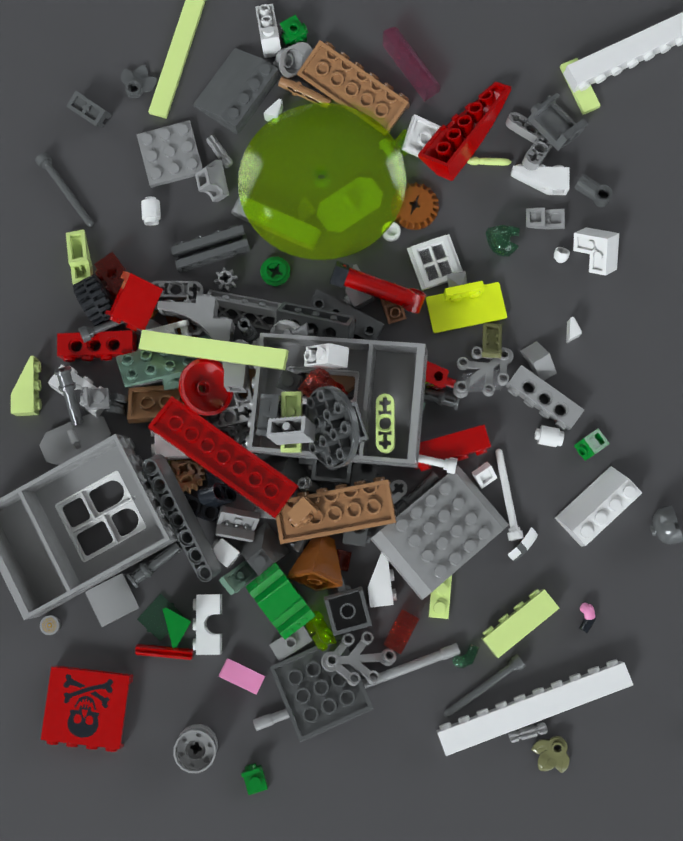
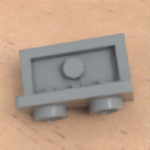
(236, 523)

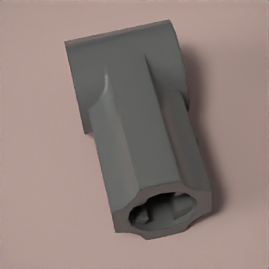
(592, 188)

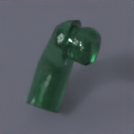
(467, 659)

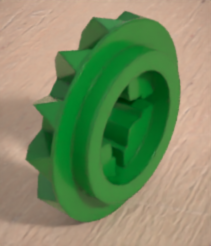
(272, 263)

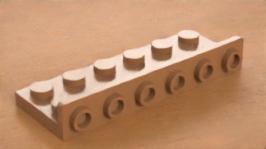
(351, 85)
(341, 510)

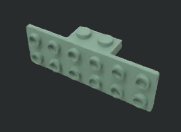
(150, 366)

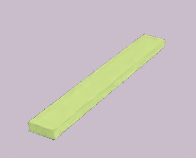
(176, 58)
(214, 350)

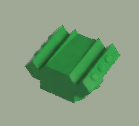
(280, 601)

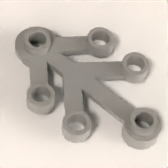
(484, 369)
(356, 659)

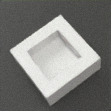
(484, 475)

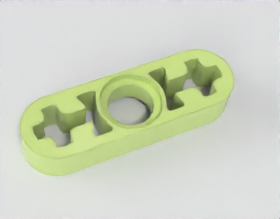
(390, 408)

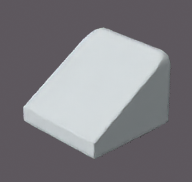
(274, 110)
(573, 330)

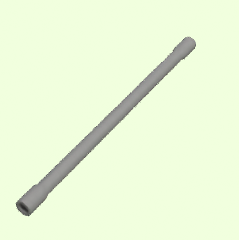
(442, 654)

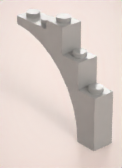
(204, 316)

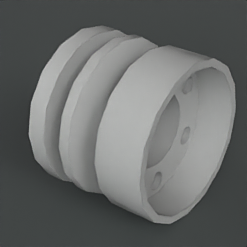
(195, 760)

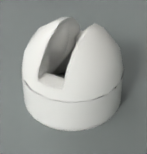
(561, 254)

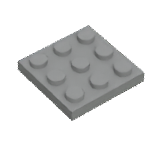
(169, 153)

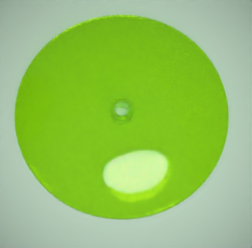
(328, 214)

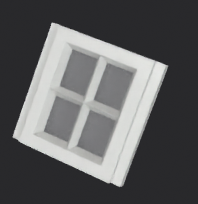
(434, 261)

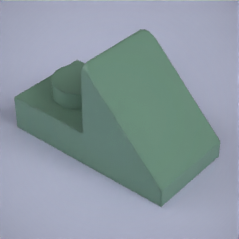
(238, 578)

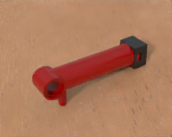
(409, 298)

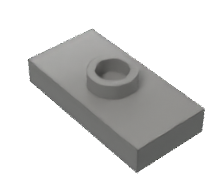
(283, 648)

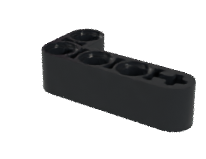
(217, 492)

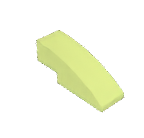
(78, 255)

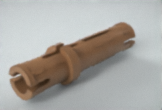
(302, 91)

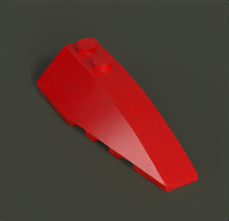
(457, 141)

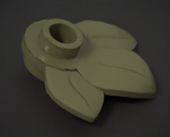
(551, 757)

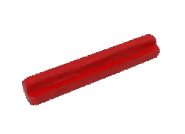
(163, 651)

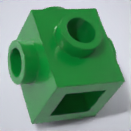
(293, 31)

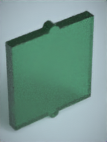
(154, 618)

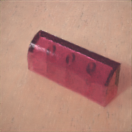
(410, 63)

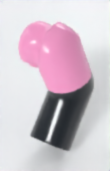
(590, 617)

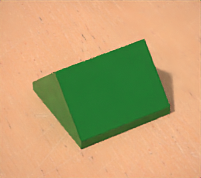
(176, 626)

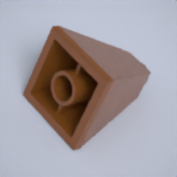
(318, 565)

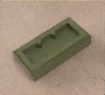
(492, 340)

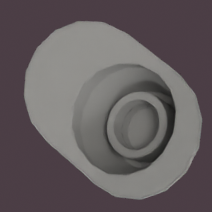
(291, 59)

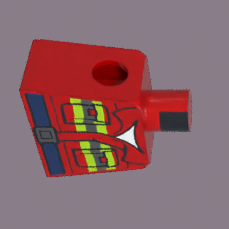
(441, 376)

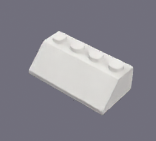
(598, 506)

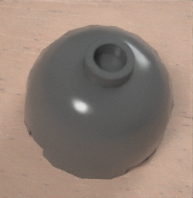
(666, 526)

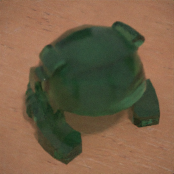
(499, 239)

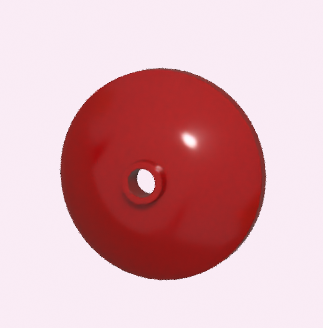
(210, 376)

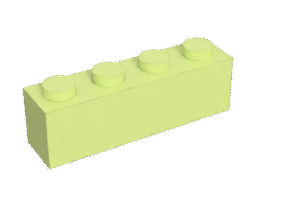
(520, 622)

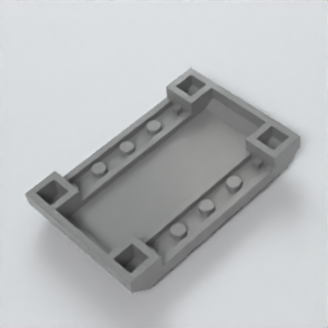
(439, 532)

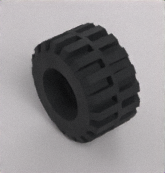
(93, 299)

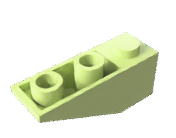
(25, 395)

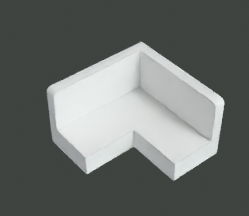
(602, 249)

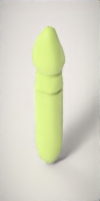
(489, 161)

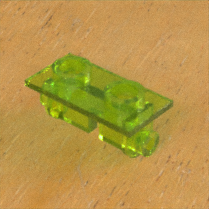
(323, 634)

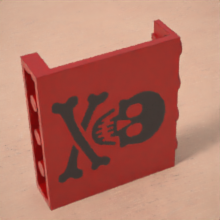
(85, 708)

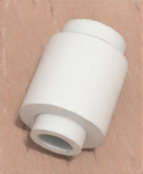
(151, 211)
(549, 436)

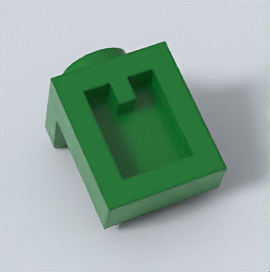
(591, 444)
(254, 778)

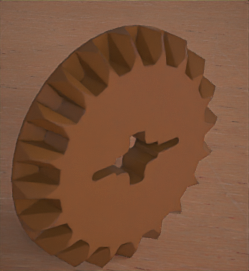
(427, 208)

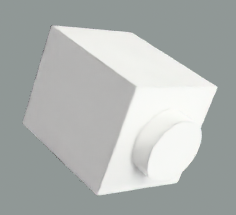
(225, 552)

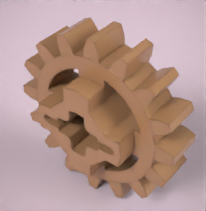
(185, 474)

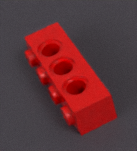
(68, 341)

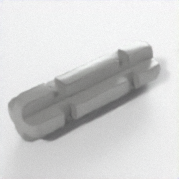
(219, 151)
(528, 732)

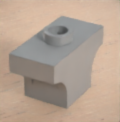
(213, 181)

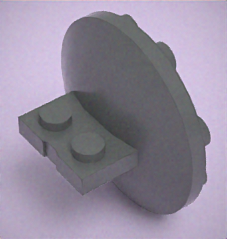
(337, 426)

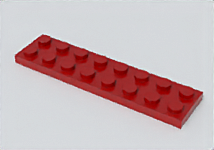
(223, 457)

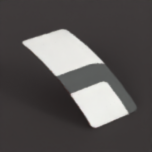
(524, 545)

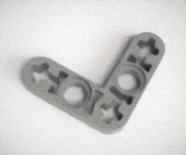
(515, 123)
(185, 294)
(241, 405)

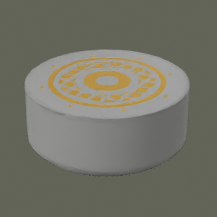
(50, 625)

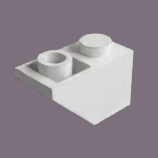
(326, 356)

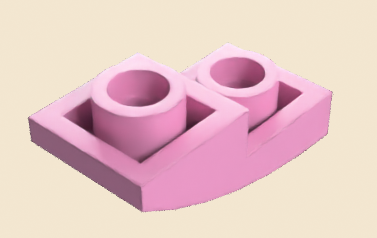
(241, 676)

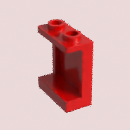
(134, 302)

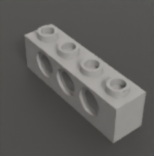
(555, 398)

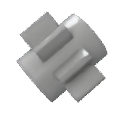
(221, 278)

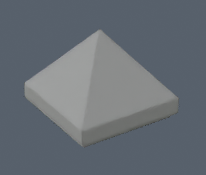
(457, 279)

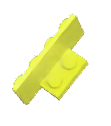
(466, 306)

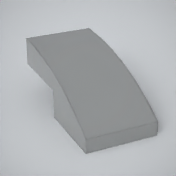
(545, 219)

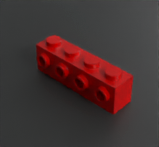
(455, 445)

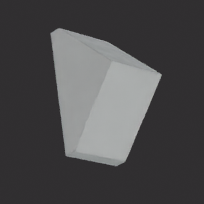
(539, 360)

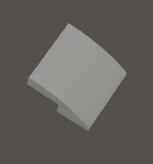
(112, 600)

